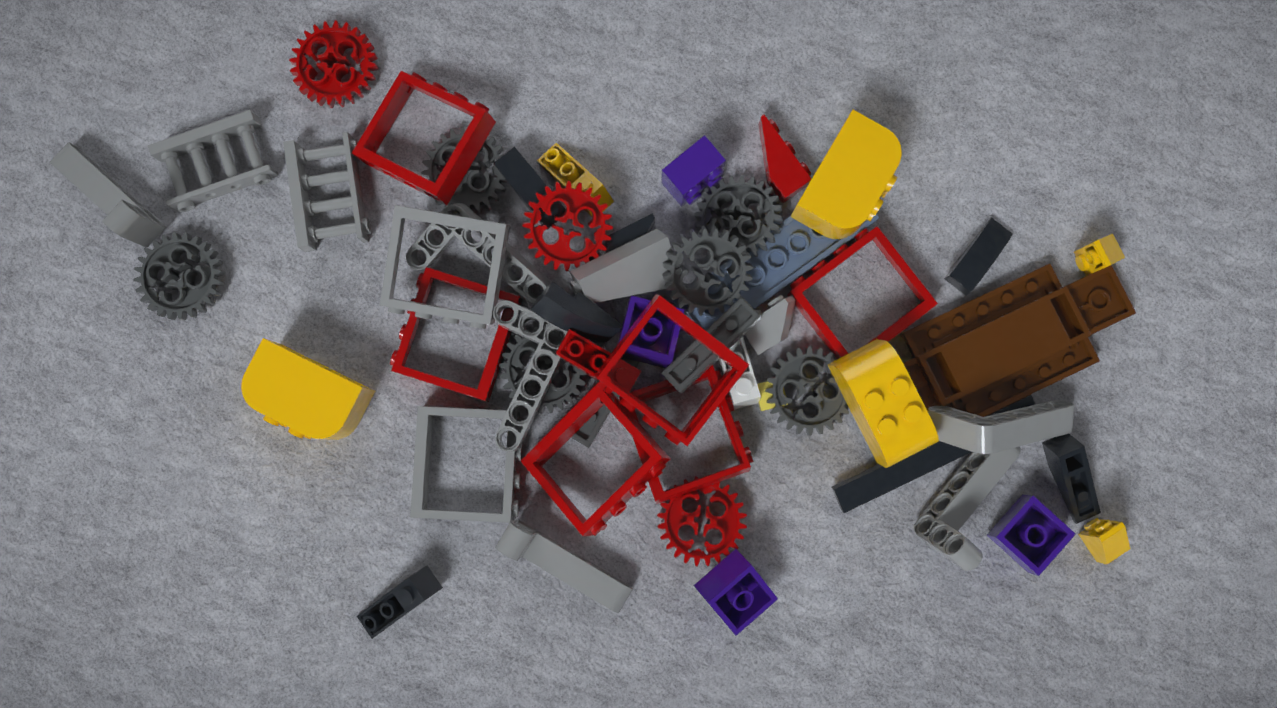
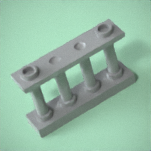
(194, 143)
(304, 208)

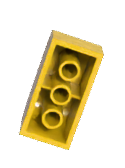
(850, 179)
(303, 393)
(884, 402)

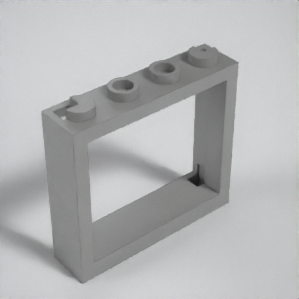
(425, 310)
(422, 467)

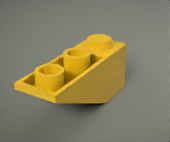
(565, 167)

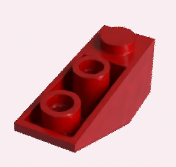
(781, 166)
(591, 357)

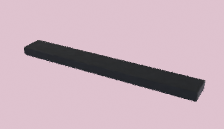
(881, 480)

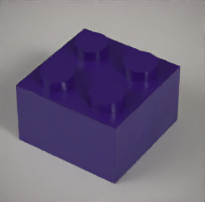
(693, 171)
(656, 340)
(1031, 534)
(736, 592)

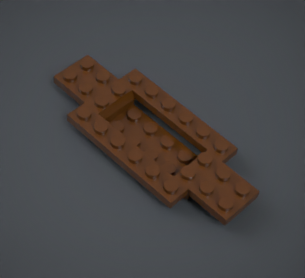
(1019, 350)

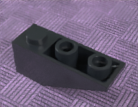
(399, 601)

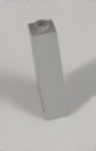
(625, 270)

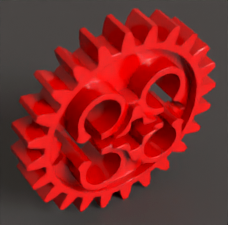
(330, 86)
(575, 201)
(727, 524)

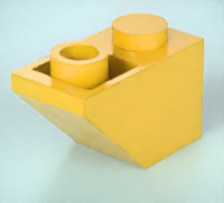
(1098, 255)
(1105, 539)

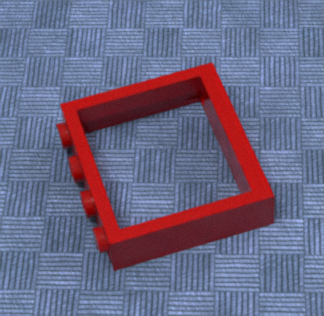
(461, 157)
(926, 303)
(498, 346)
(651, 417)
(565, 430)
(733, 430)

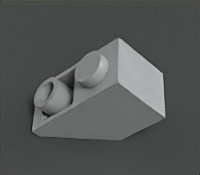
(773, 325)

